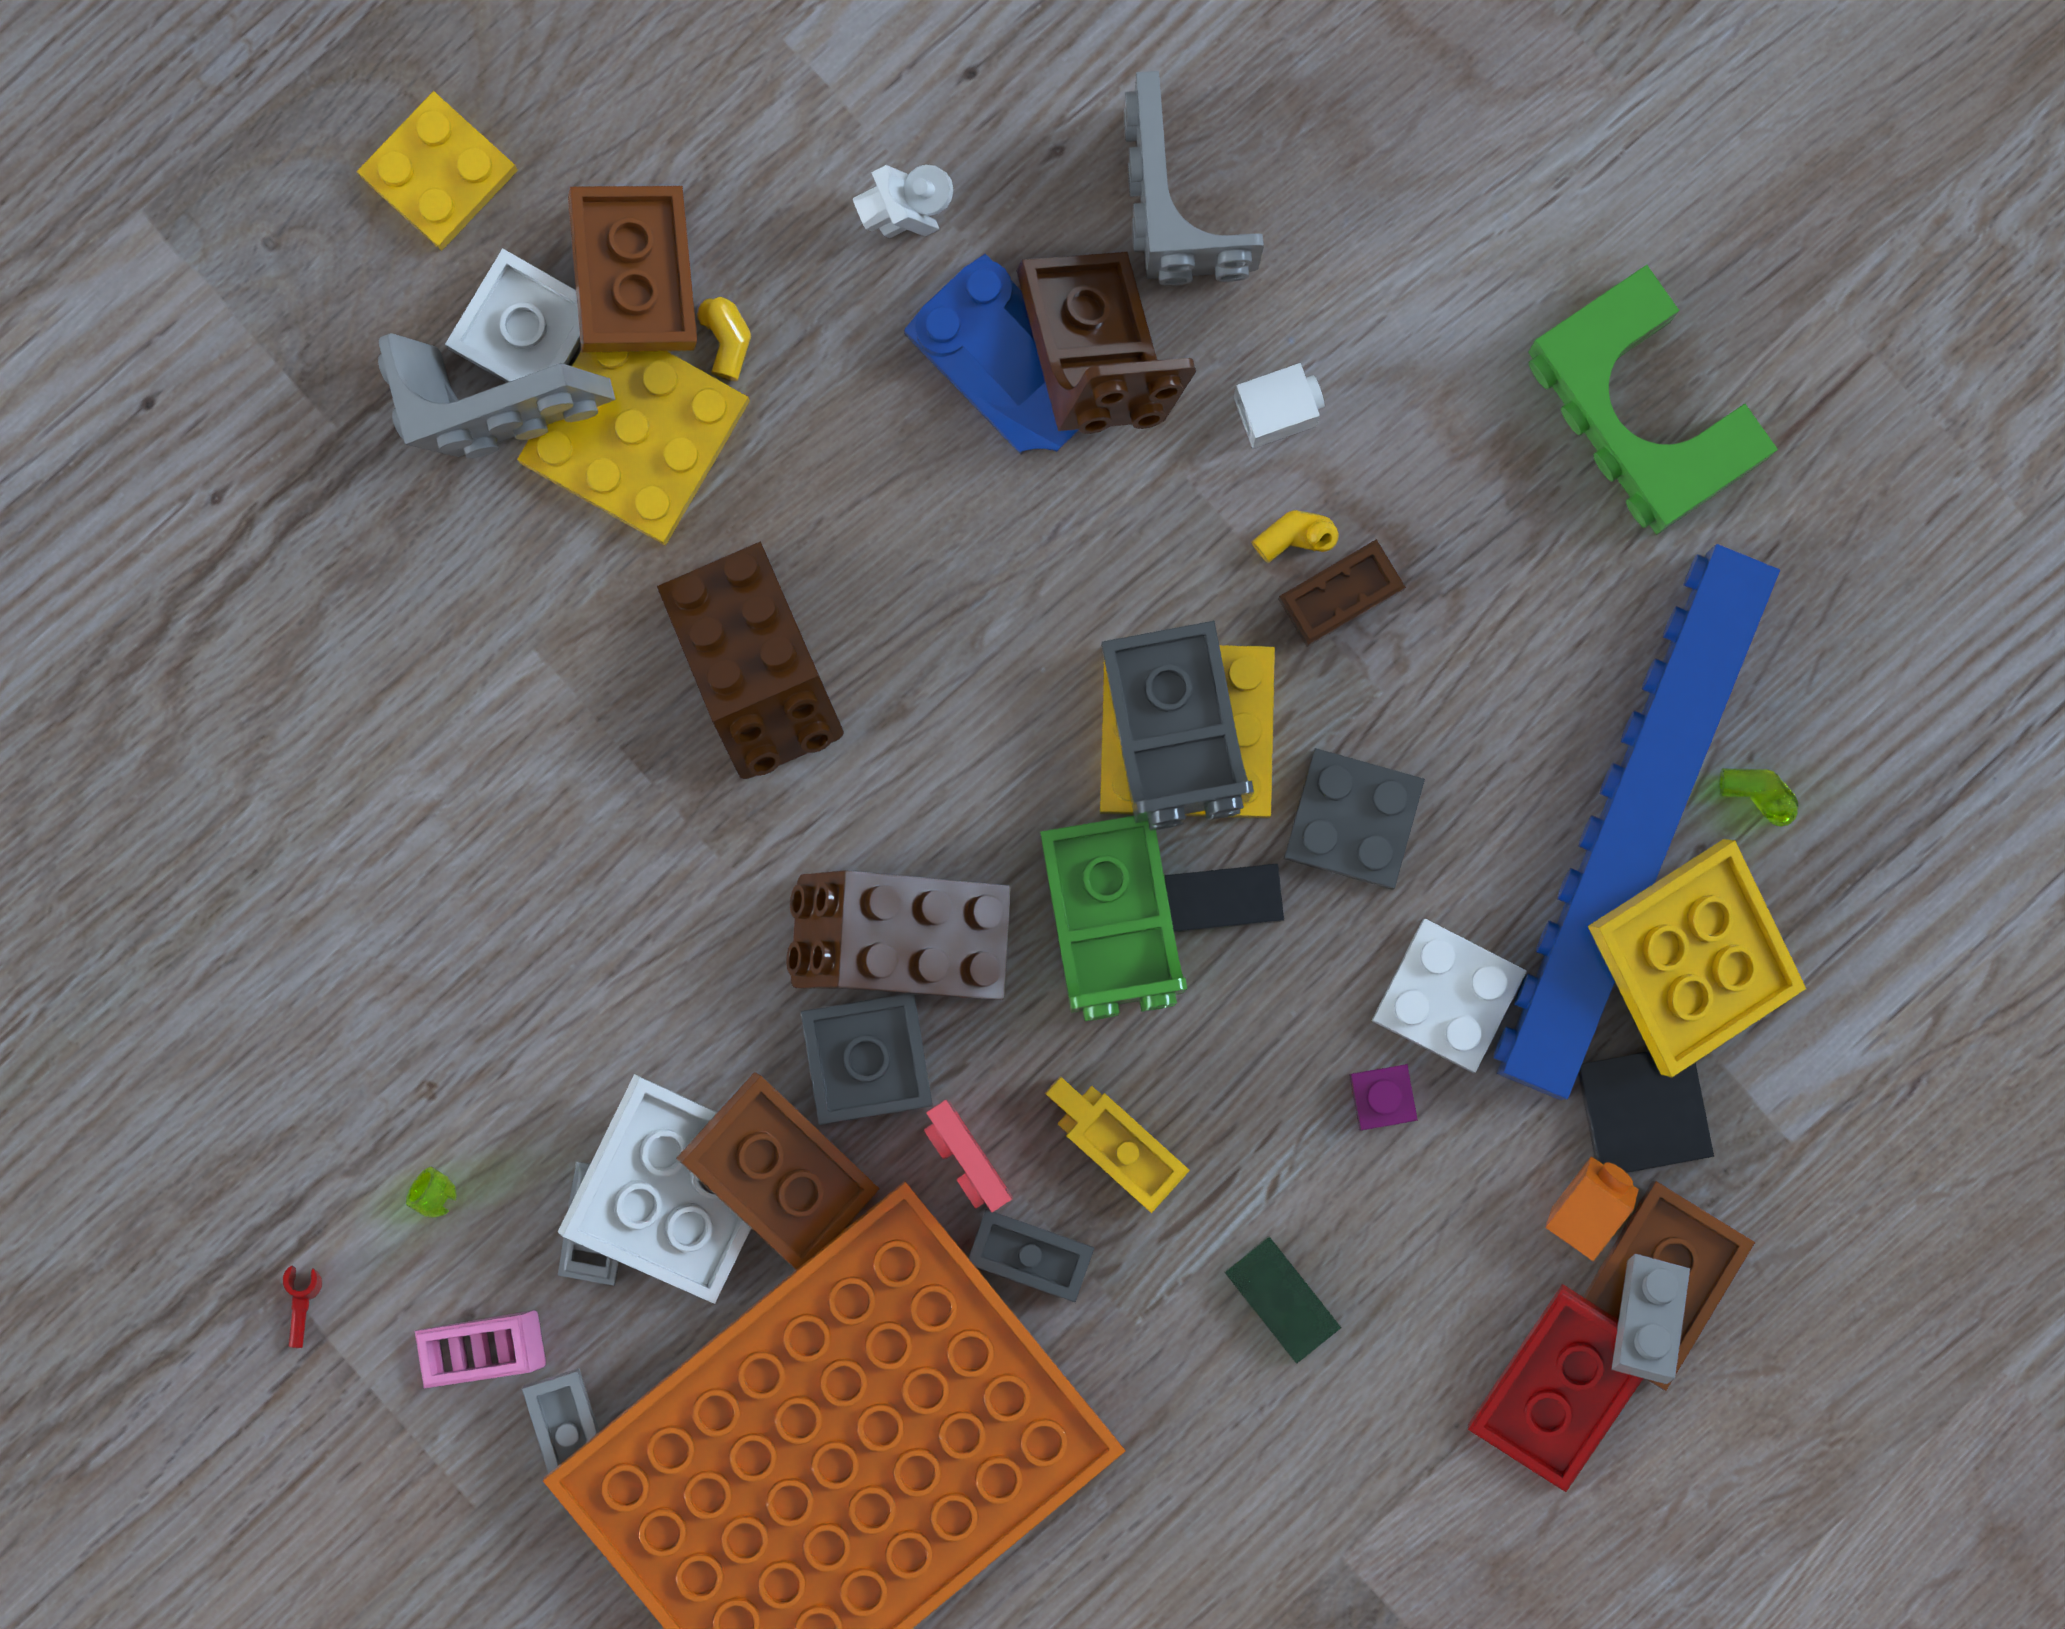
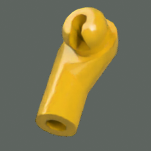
(730, 331)
(1297, 530)

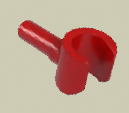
(300, 1303)

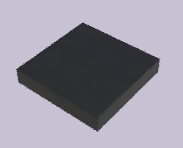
(1643, 1116)

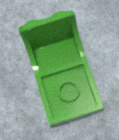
(1112, 917)

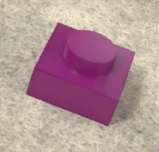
(1383, 1097)

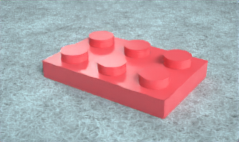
(952, 1137)

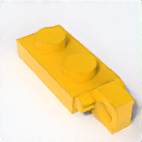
(1117, 1144)

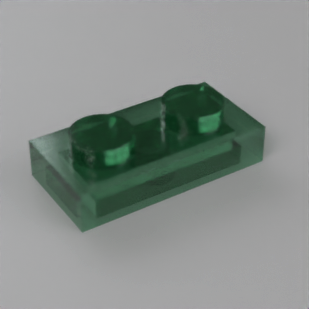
(1282, 1299)

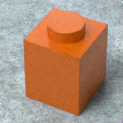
(1593, 1207)

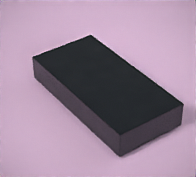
(1225, 897)

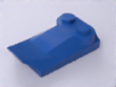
(986, 348)

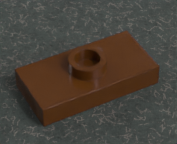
(1341, 593)

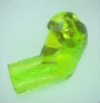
(1764, 789)

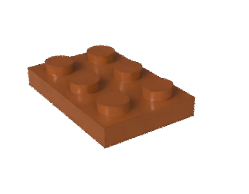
(632, 268)
(777, 1172)
(1680, 1234)

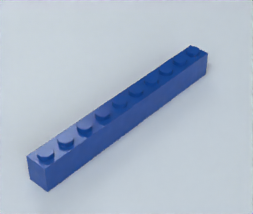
(1638, 817)

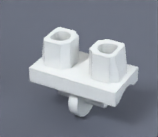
(905, 200)

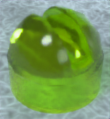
(430, 1193)

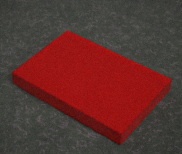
(1557, 1391)

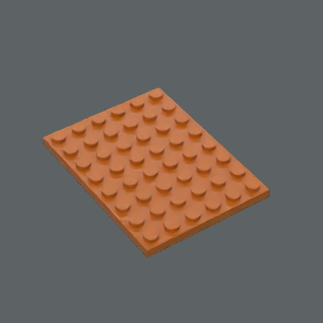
(839, 1444)

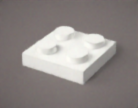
(518, 321)
(1449, 995)

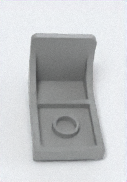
(1170, 243)
(435, 420)

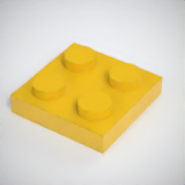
(437, 170)

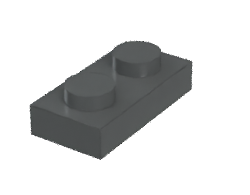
(1030, 1255)

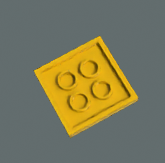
(647, 446)
(1251, 695)
(1697, 957)

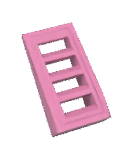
(526, 1341)

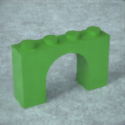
(1659, 478)

